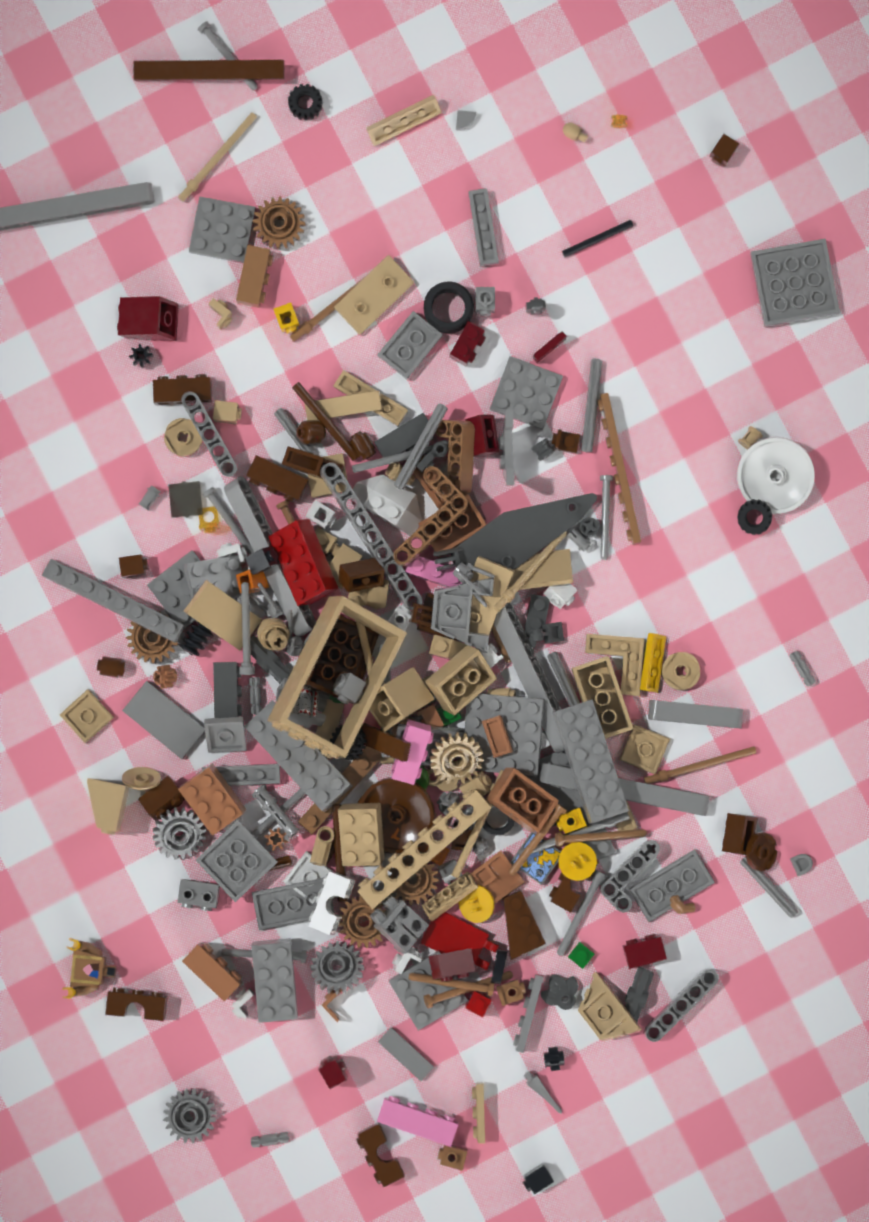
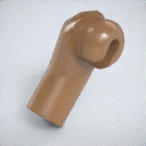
(679, 907)

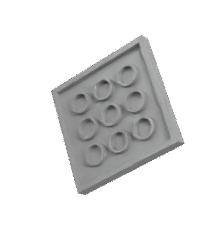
(794, 282)
(523, 725)

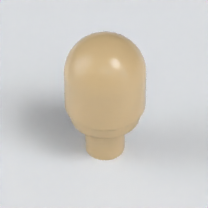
(574, 132)

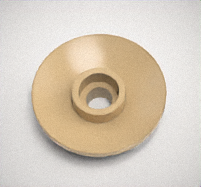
(141, 778)

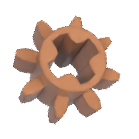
(165, 676)
(272, 841)

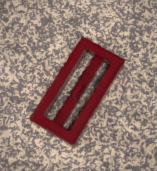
(549, 347)

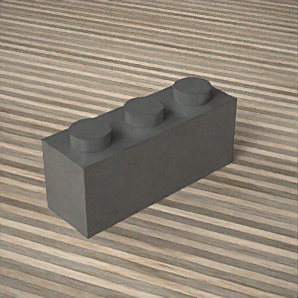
(402, 438)
(226, 690)

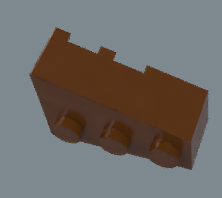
(521, 926)

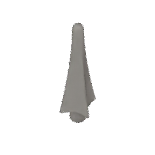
(535, 1083)

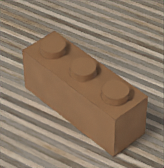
(254, 276)

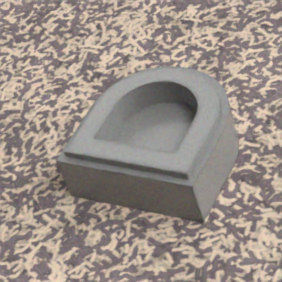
(801, 863)

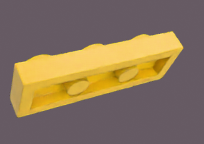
(653, 662)

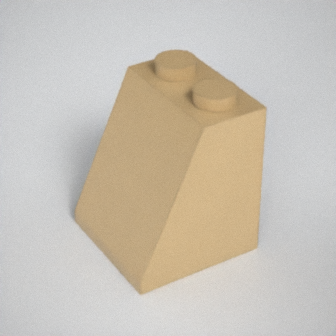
(400, 699)
(108, 804)

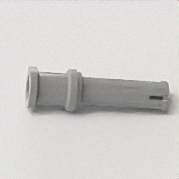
(270, 804)

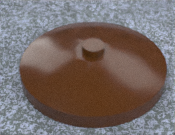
(402, 807)

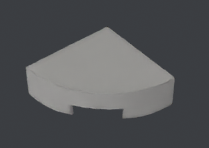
(464, 119)

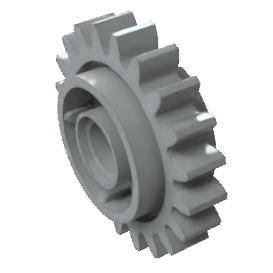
(182, 844)
(337, 979)
(198, 1106)

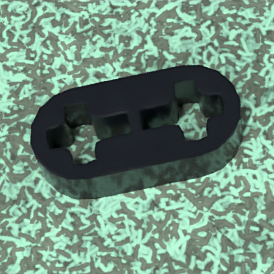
(499, 966)

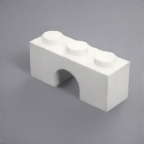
(323, 917)

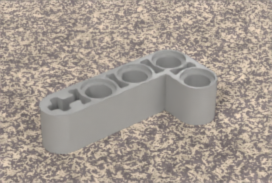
(632, 873)

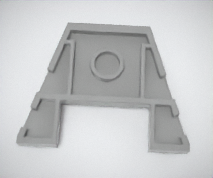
(505, 444)
(453, 612)

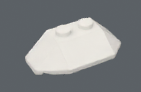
(389, 503)

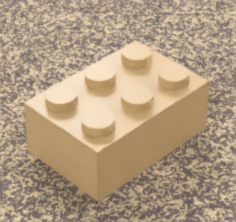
(461, 680)
(361, 834)

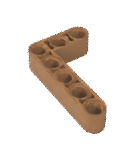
(434, 520)

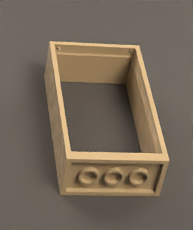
(307, 660)

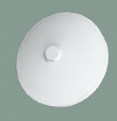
(776, 473)

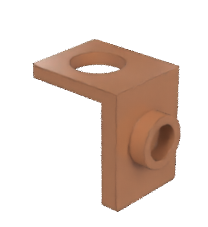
(329, 997)

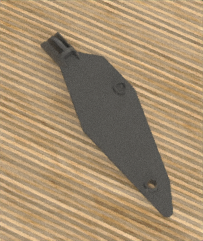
(518, 533)

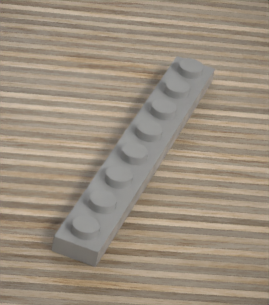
(113, 600)

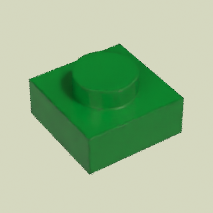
(447, 718)
(580, 955)

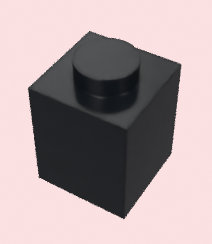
(262, 560)
(537, 1179)

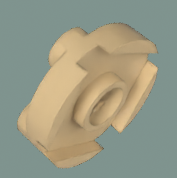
(172, 435)
(670, 675)

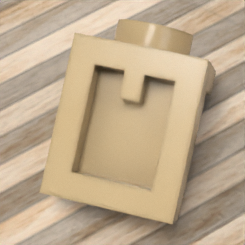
(326, 541)

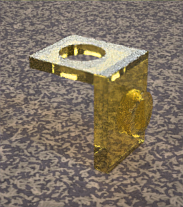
(209, 527)

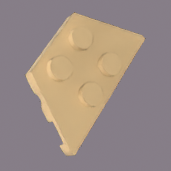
(605, 1011)

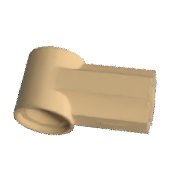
(322, 848)

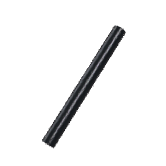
(597, 238)

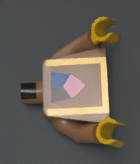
(87, 969)

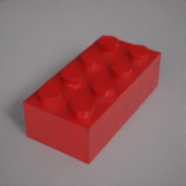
(303, 562)

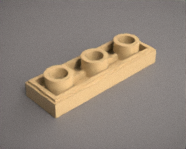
(449, 896)
(478, 1112)

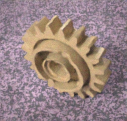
(457, 770)

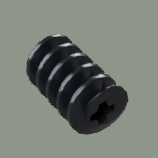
(196, 639)

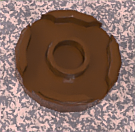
(761, 851)

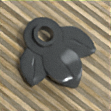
(558, 989)

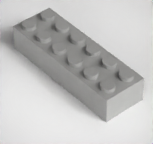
(590, 761)
(304, 765)

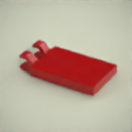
(452, 934)

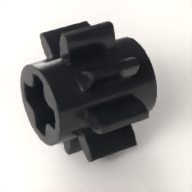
(139, 360)
(554, 1058)

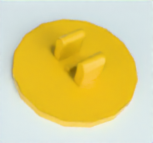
(577, 861)
(477, 905)

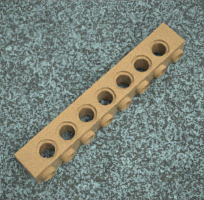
(374, 897)

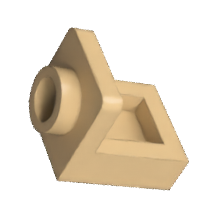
(221, 308)

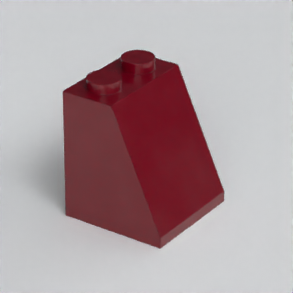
(148, 318)

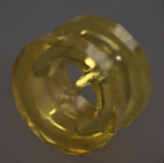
(619, 121)

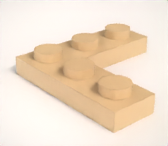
(632, 654)

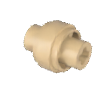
(273, 634)

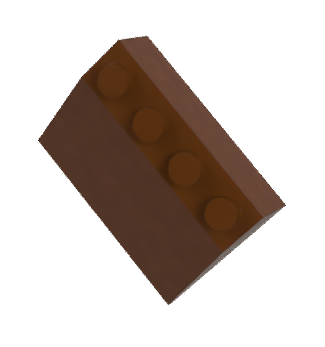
(340, 655)

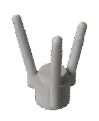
(464, 575)
(274, 608)
(295, 643)

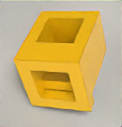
(283, 312)
(579, 821)

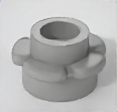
(480, 846)

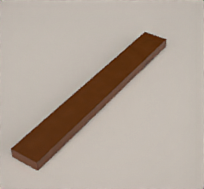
(208, 70)

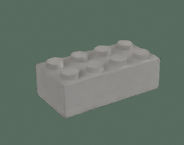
(274, 980)

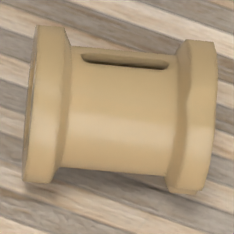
(750, 437)

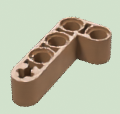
(460, 452)

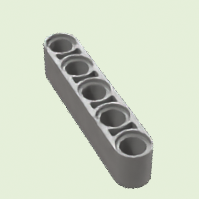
(213, 442)
(695, 714)
(677, 1014)

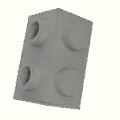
(198, 894)

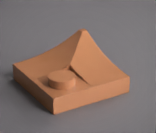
(496, 878)

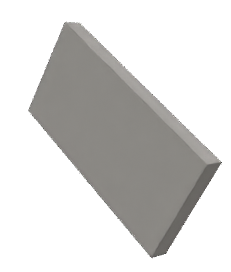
(164, 720)
(681, 878)
(284, 905)

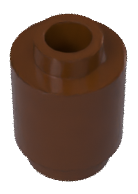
(363, 445)
(111, 667)

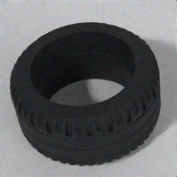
(448, 287)

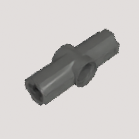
(268, 660)
(638, 992)

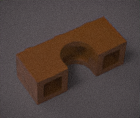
(563, 894)
(153, 1004)
(386, 1170)

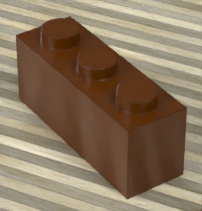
(170, 391)
(277, 479)

